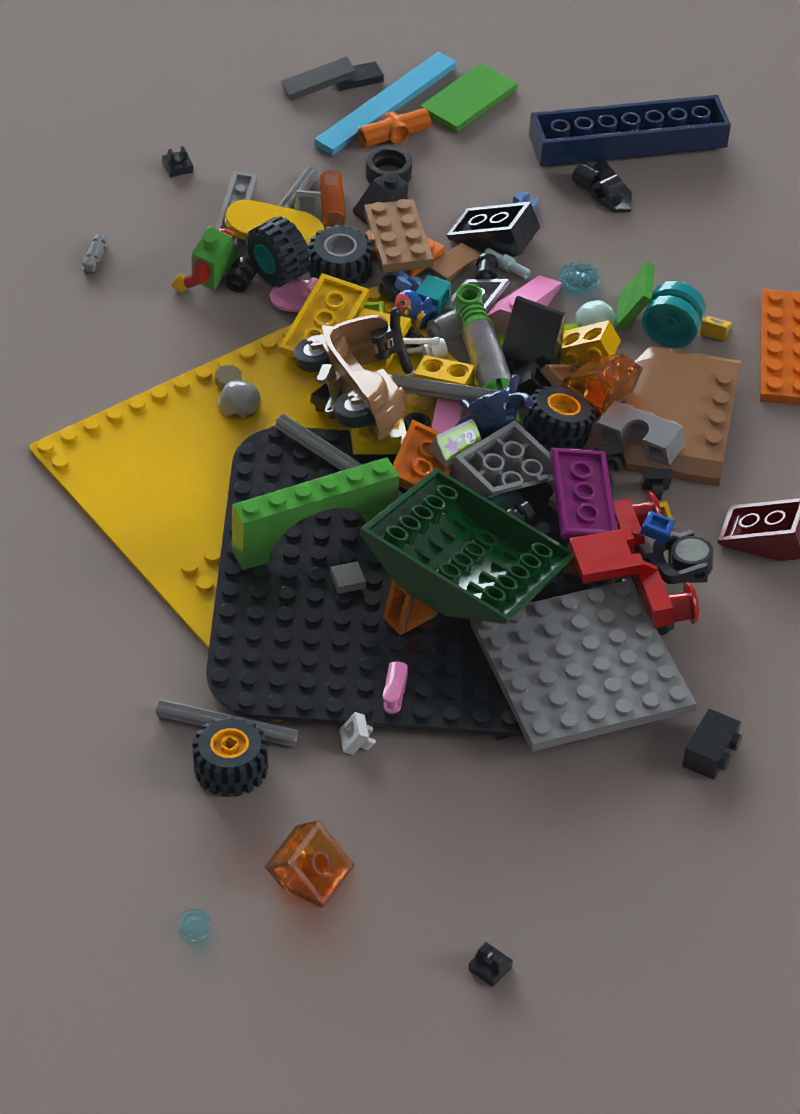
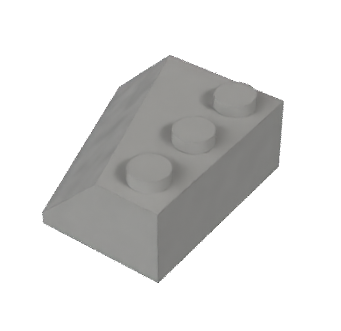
(503, 462)

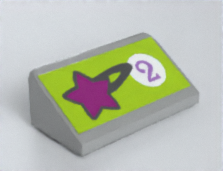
(454, 441)

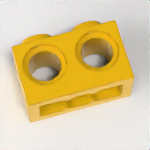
(588, 342)
(445, 371)

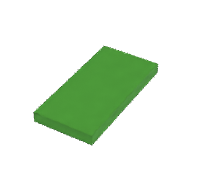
(469, 97)

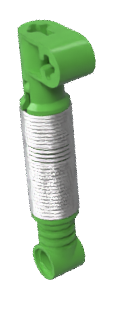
(482, 340)

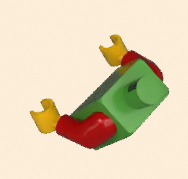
(209, 260)

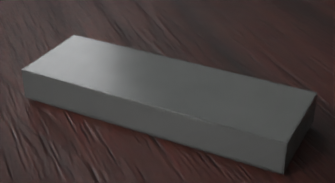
(318, 78)

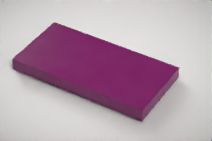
(582, 492)

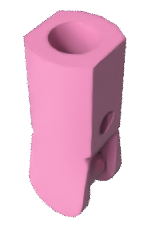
(395, 686)

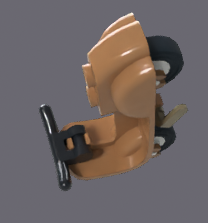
(338, 356)

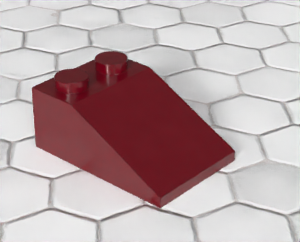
(764, 529)

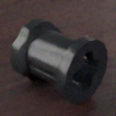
(486, 265)

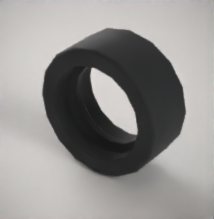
(388, 156)

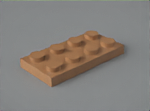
(398, 235)

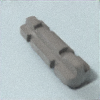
(95, 253)

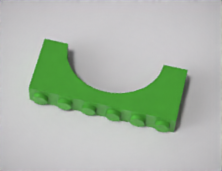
(264, 519)

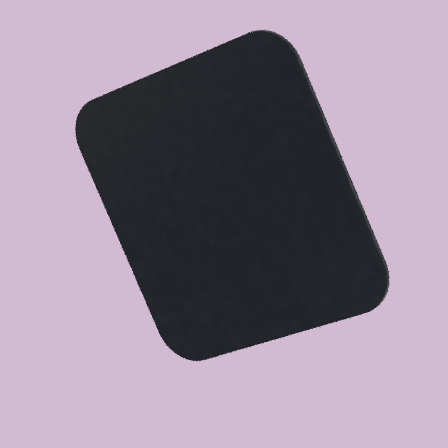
(306, 653)

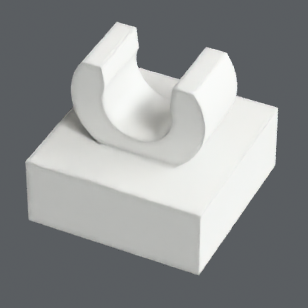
(356, 734)

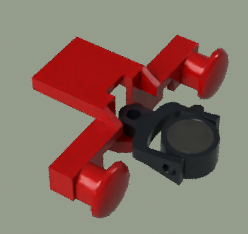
(613, 556)

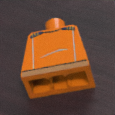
(405, 611)

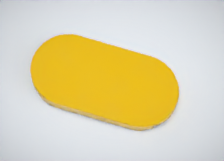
(248, 214)

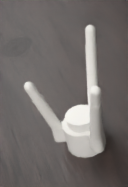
(432, 347)

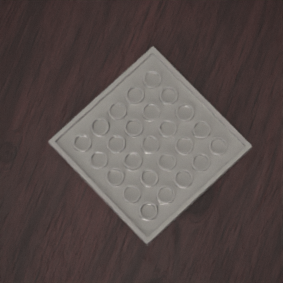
(583, 666)

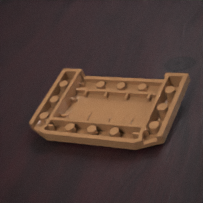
(694, 393)

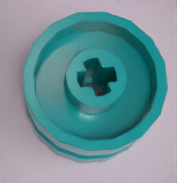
(673, 314)

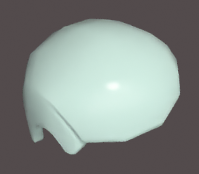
(595, 312)

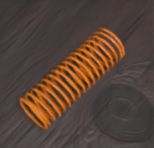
(332, 205)

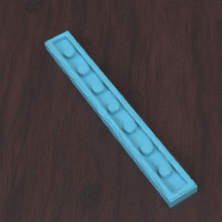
(387, 101)

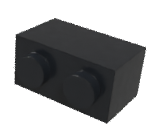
(712, 743)

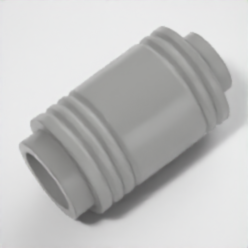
(445, 326)

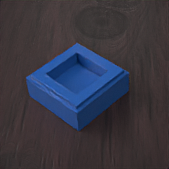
(657, 527)

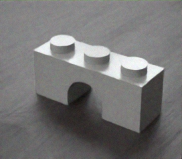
(661, 438)

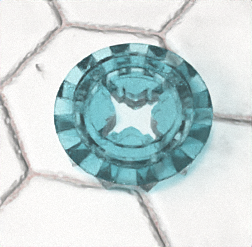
(576, 282)

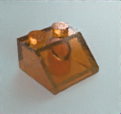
(605, 379)
(310, 863)

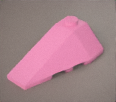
(538, 289)

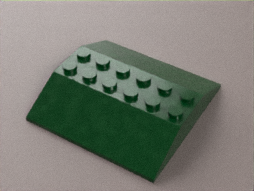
(462, 551)

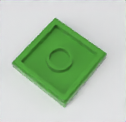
(635, 296)

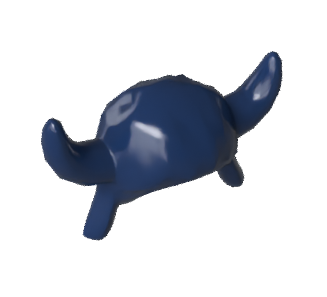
(497, 408)

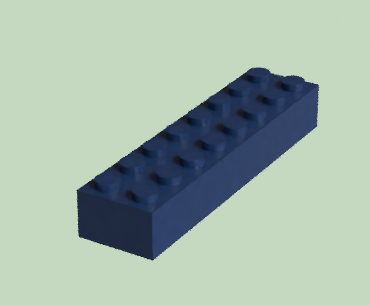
(629, 130)

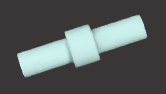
(509, 264)

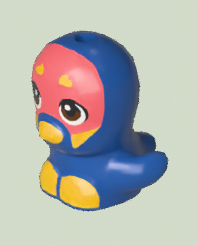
(414, 308)

